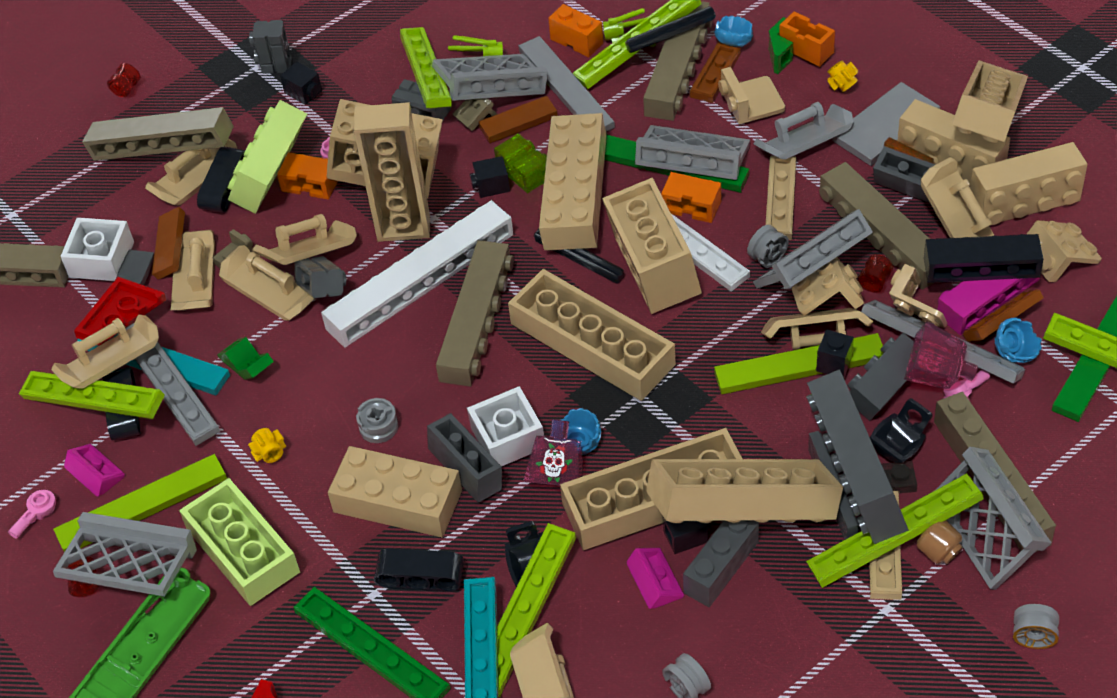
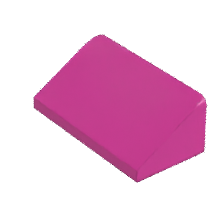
(92, 469)
(654, 577)

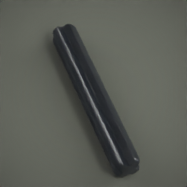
(670, 29)
(590, 261)

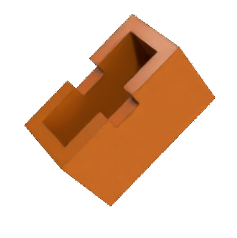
(576, 29)
(809, 41)
(305, 174)
(692, 196)

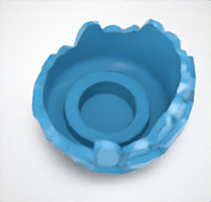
(733, 31)
(1017, 341)
(584, 427)

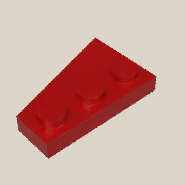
(122, 301)

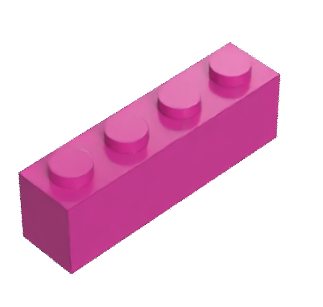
(976, 299)

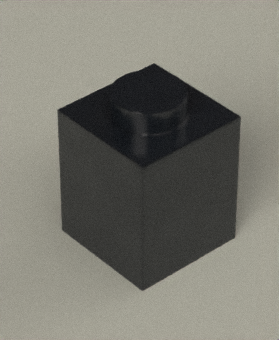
(301, 83)
(490, 177)
(834, 352)
(685, 534)

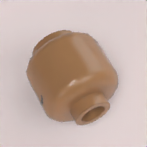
(940, 542)

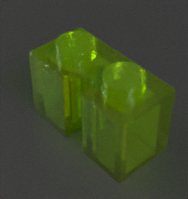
(523, 162)

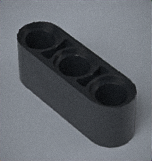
(214, 189)
(122, 425)
(419, 570)

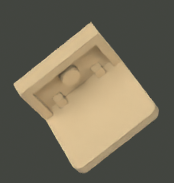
(750, 98)
(1062, 245)
(825, 283)
(904, 287)

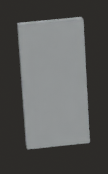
(878, 123)

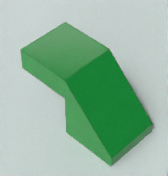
(779, 48)
(244, 358)

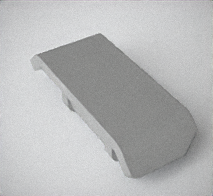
(809, 135)

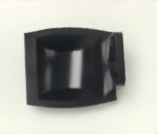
(897, 437)
(520, 550)

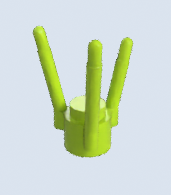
(615, 27)
(489, 47)

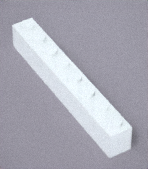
(415, 274)

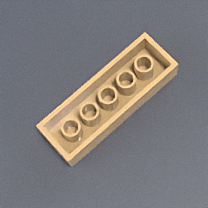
(989, 102)
(392, 171)
(573, 182)
(592, 334)
(743, 490)
(616, 499)

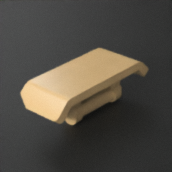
(185, 175)
(954, 201)
(338, 236)
(195, 278)
(264, 283)
(793, 321)
(110, 355)
(538, 667)

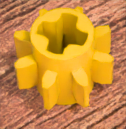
(842, 75)
(267, 445)

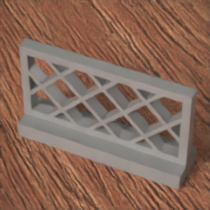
(491, 76)
(694, 154)
(817, 251)
(1009, 505)
(133, 536)

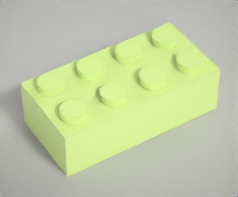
(265, 155)
(240, 541)

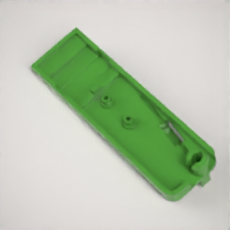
(145, 641)

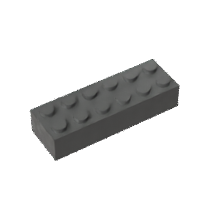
(856, 457)

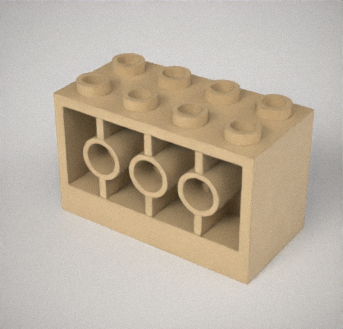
(343, 153)
(652, 245)

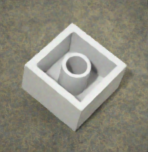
(96, 248)
(505, 425)

